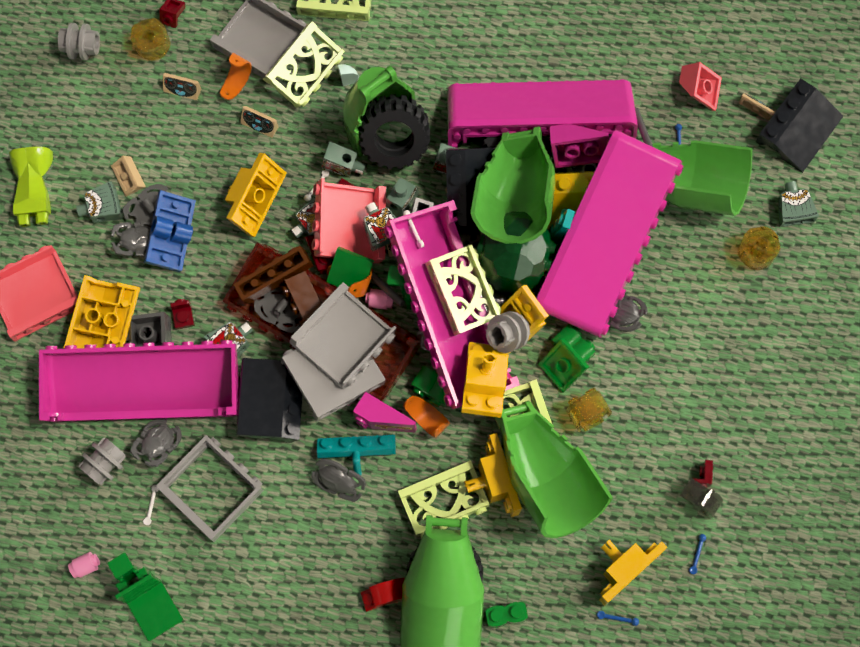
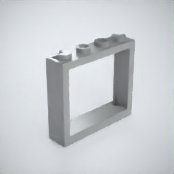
(180, 468)

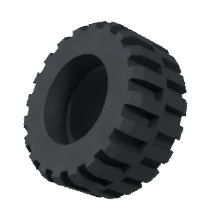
(394, 153)

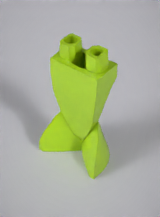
(31, 192)

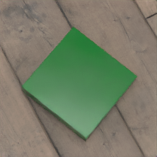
(349, 268)
(563, 365)

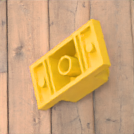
(254, 193)
(528, 306)
(484, 380)
(495, 478)
(626, 566)

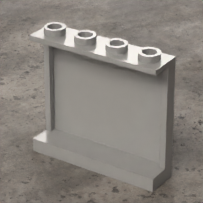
(258, 34)
(342, 337)
(322, 392)

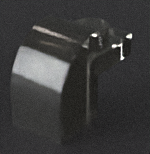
(704, 500)

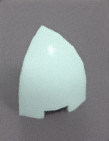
(347, 74)

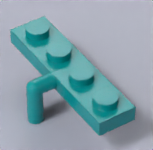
(561, 225)
(356, 447)

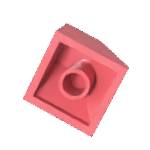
(701, 84)

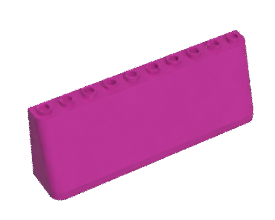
(521, 106)
(609, 233)
(440, 237)
(138, 381)

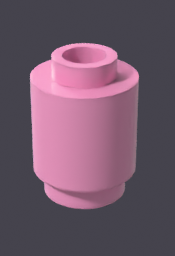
(378, 299)
(84, 565)

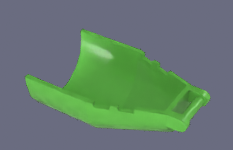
(370, 86)
(712, 176)
(515, 181)
(550, 473)
(442, 590)

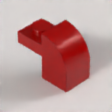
(382, 594)

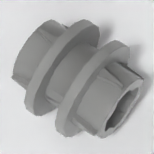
(76, 41)
(508, 332)
(102, 461)

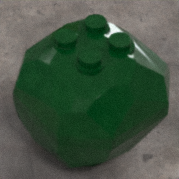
(516, 264)

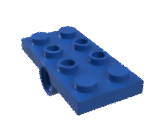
(170, 231)

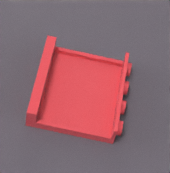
(340, 217)
(35, 293)

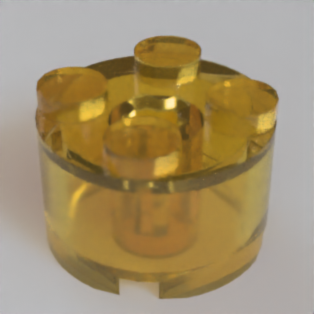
(150, 39)
(759, 258)
(588, 410)

